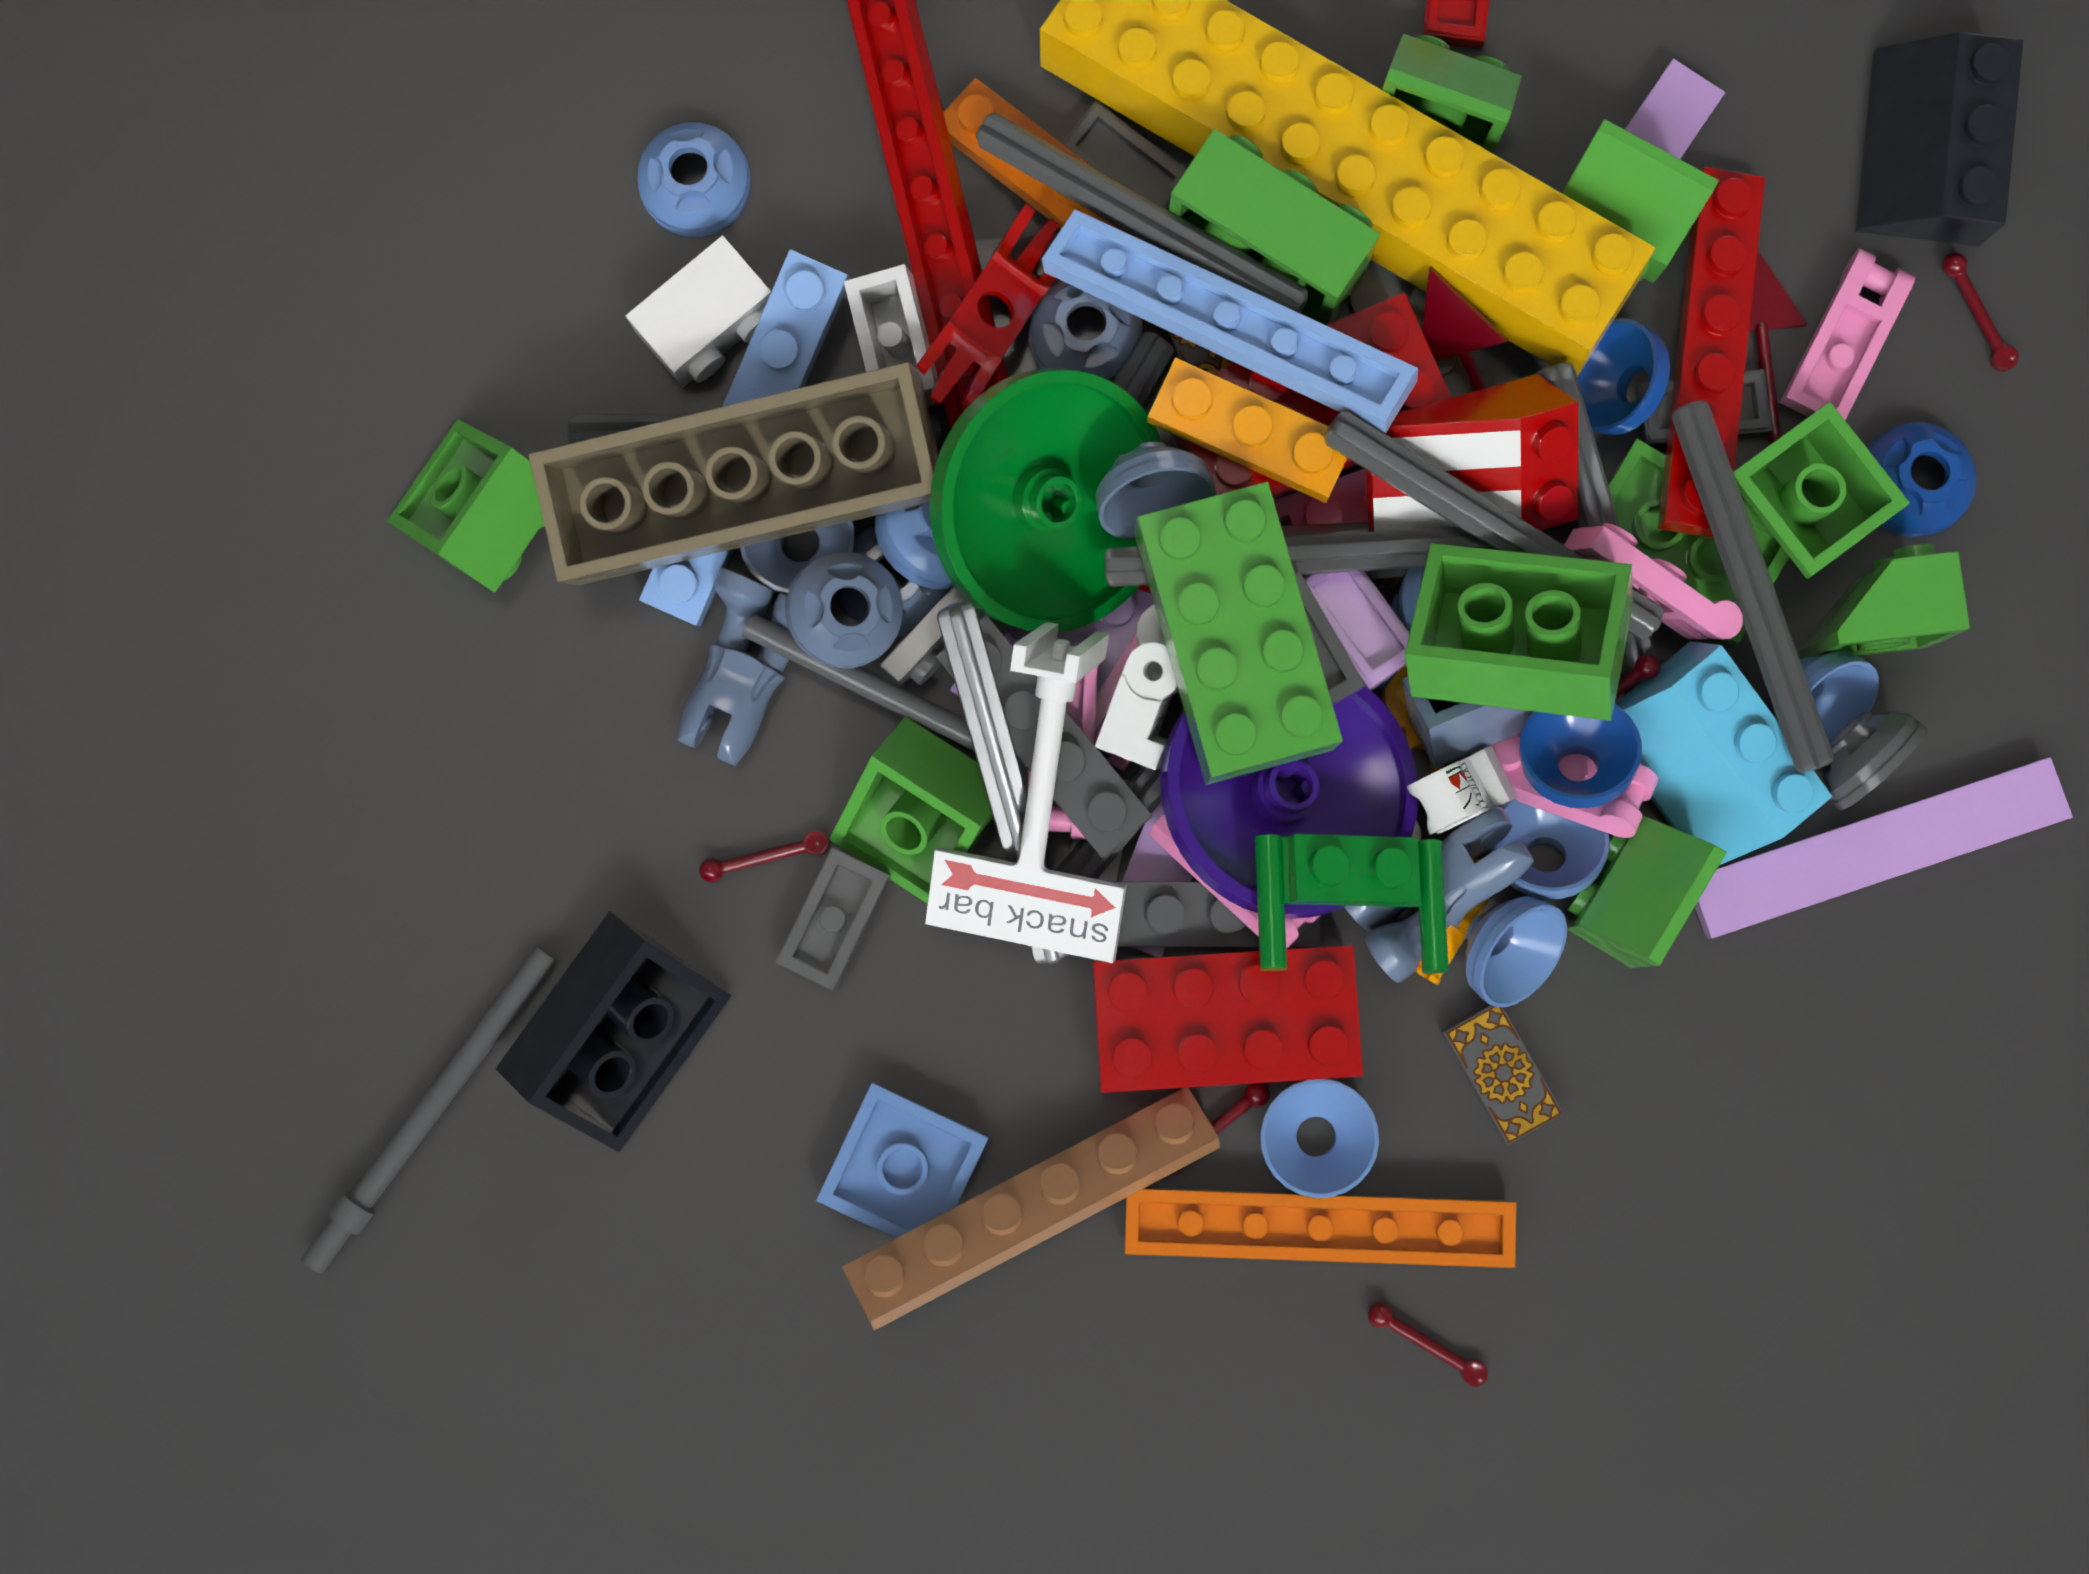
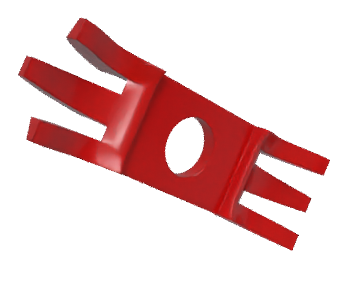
(969, 333)

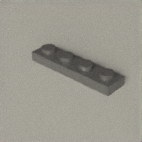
(1085, 781)
(1188, 917)

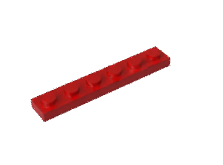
(1713, 333)

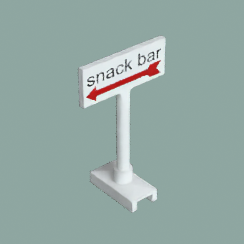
(1024, 898)

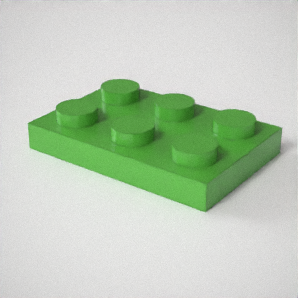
(1637, 499)

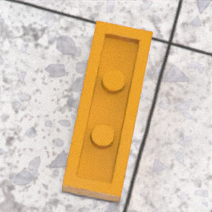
(1247, 429)

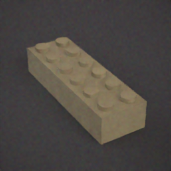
(737, 475)

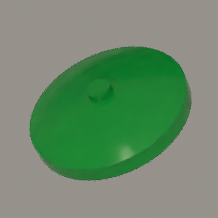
(1020, 493)

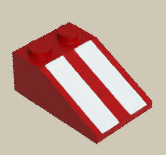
(1502, 441)

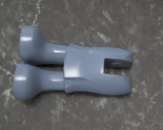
(733, 677)
(1466, 885)

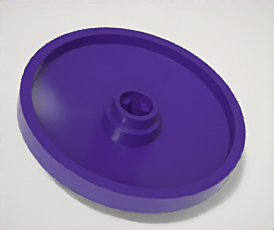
(1338, 792)

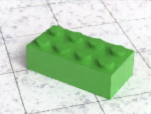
(1237, 633)

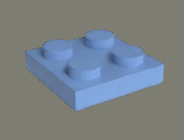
(900, 1164)

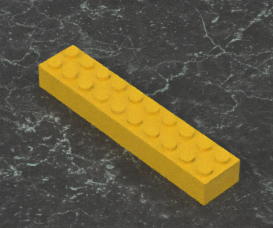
(1500, 237)

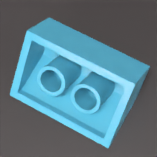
(1718, 754)

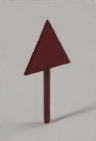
(1770, 311)
(1456, 327)

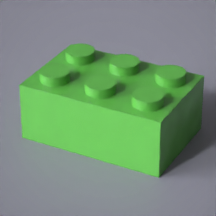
(1277, 221)
(1520, 631)

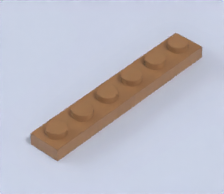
(1030, 1208)

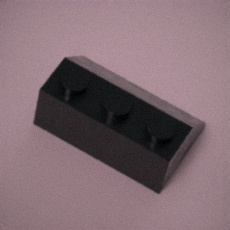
(1940, 138)
(612, 1033)

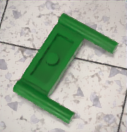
(1350, 873)

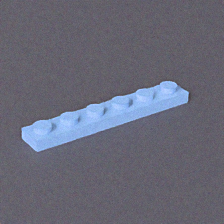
(1230, 320)
(774, 362)

